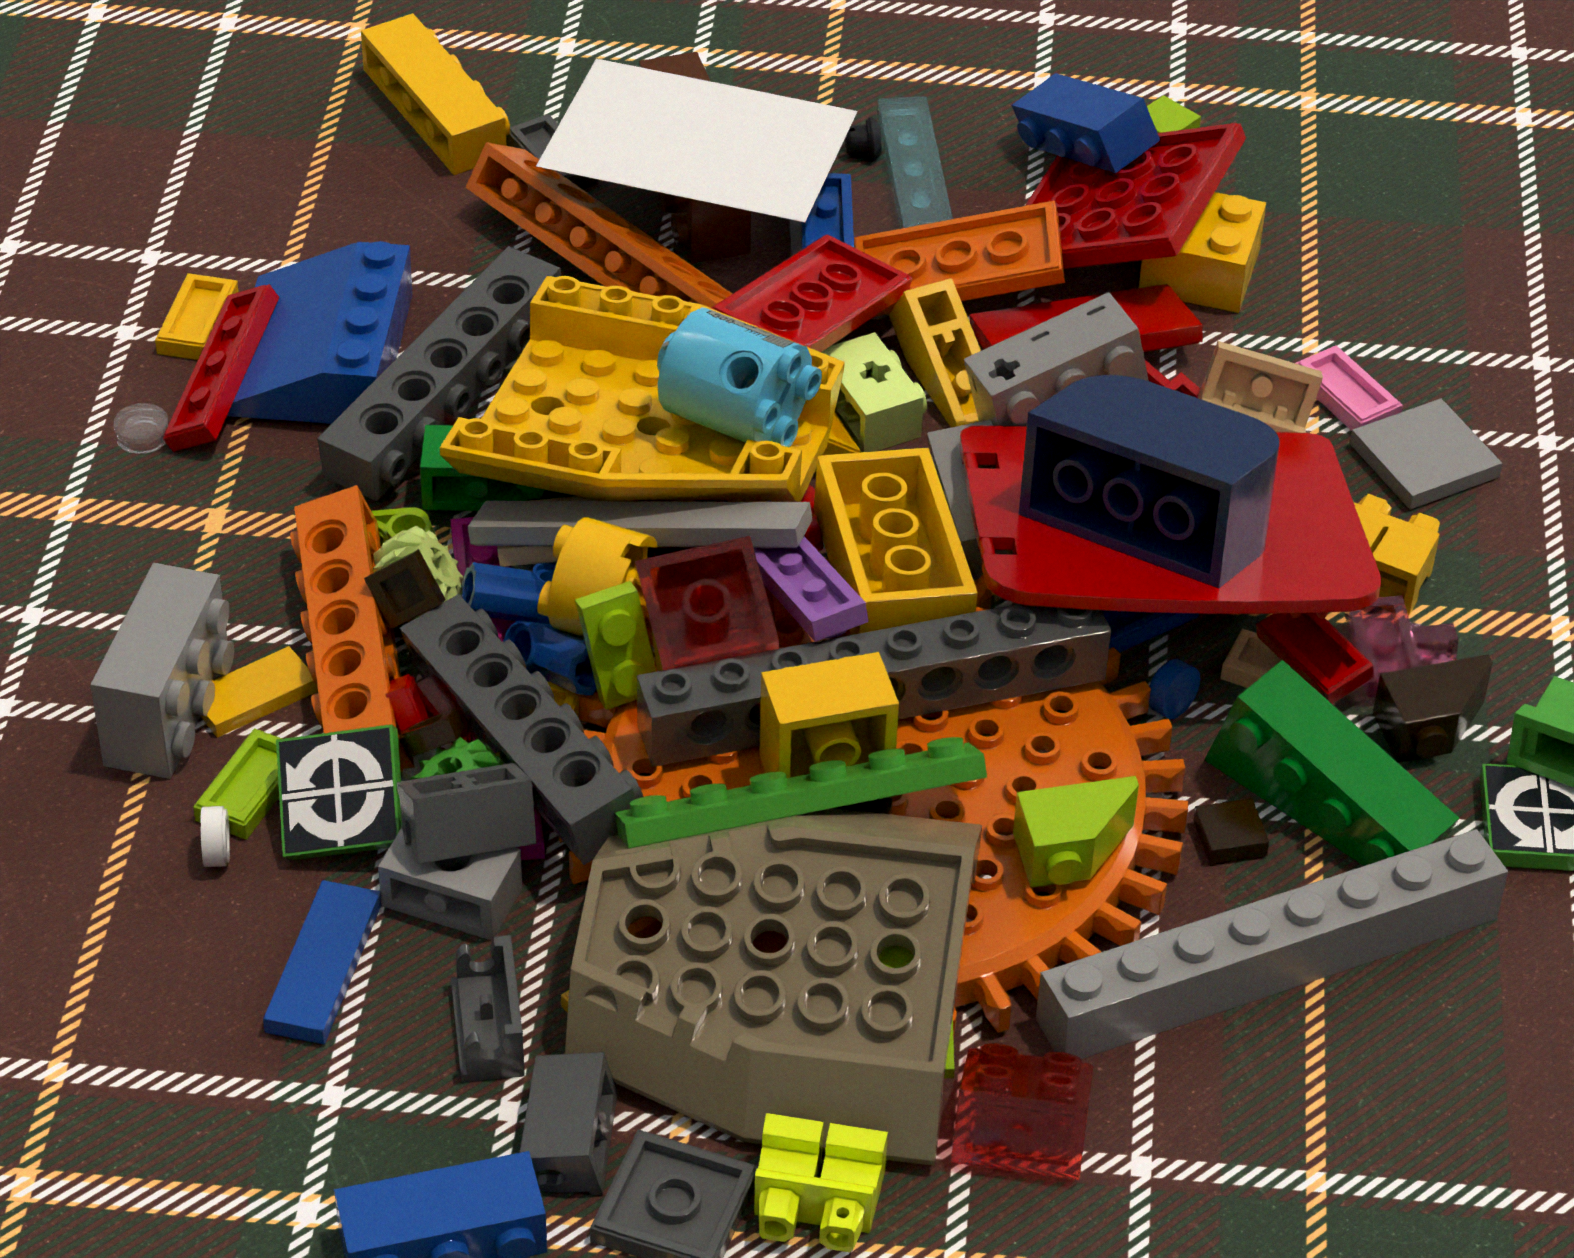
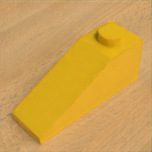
(935, 342)

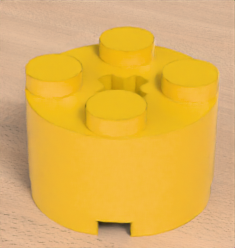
(589, 560)

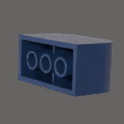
(1152, 475)

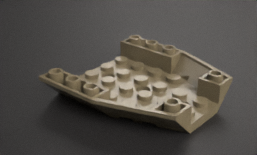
(791, 1031)

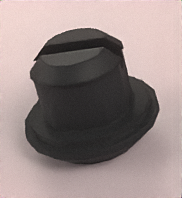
(864, 140)

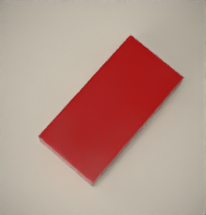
(1316, 653)

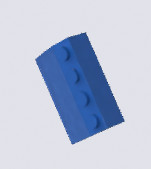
(328, 333)

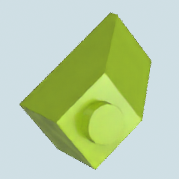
(1072, 828)

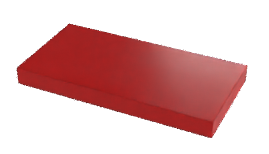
(818, 294)
(1155, 310)

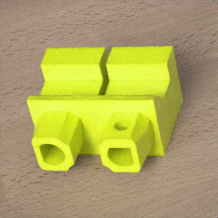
(838, 1200)

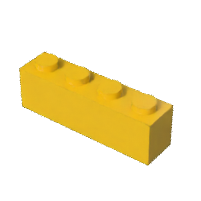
(432, 91)

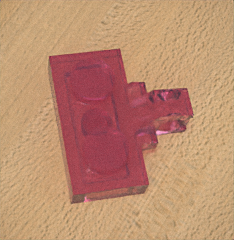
(1394, 643)

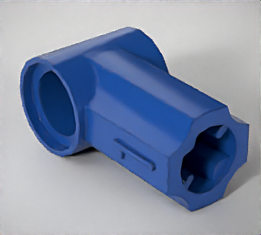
(506, 591)
(555, 654)

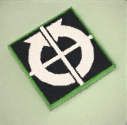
(339, 792)
(1527, 818)

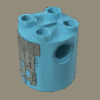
(735, 378)

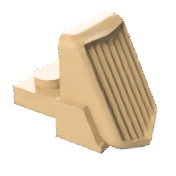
(1261, 387)

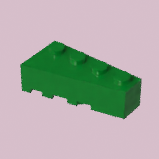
(1325, 771)

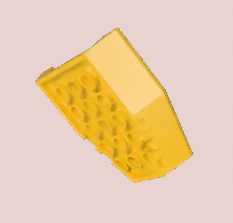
(587, 404)

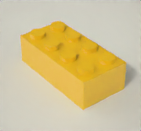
(893, 536)

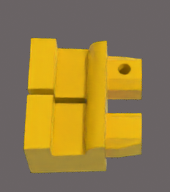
(1400, 548)

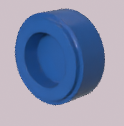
(1173, 688)

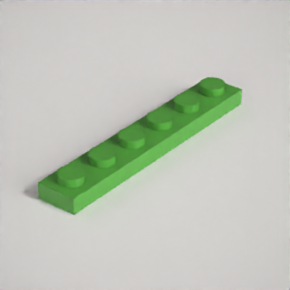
(776, 796)

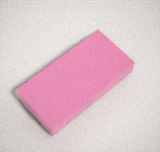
(1350, 390)

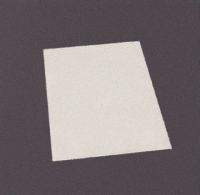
(698, 140)

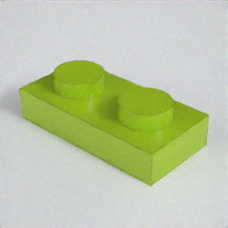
(615, 642)

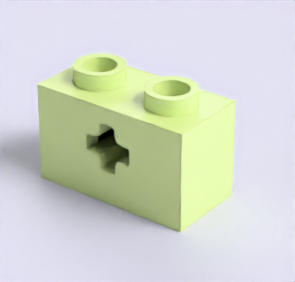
(876, 395)

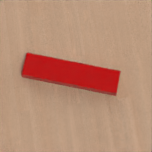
(221, 368)

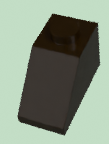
(1430, 706)

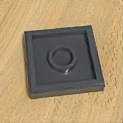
(673, 1201)

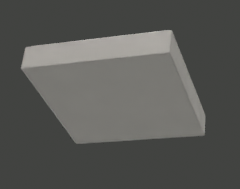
(1425, 453)

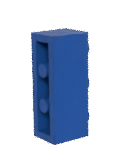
(1085, 122)
(447, 1213)

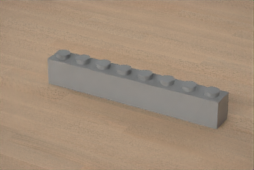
(1270, 945)

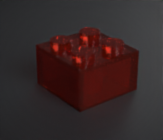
(705, 604)

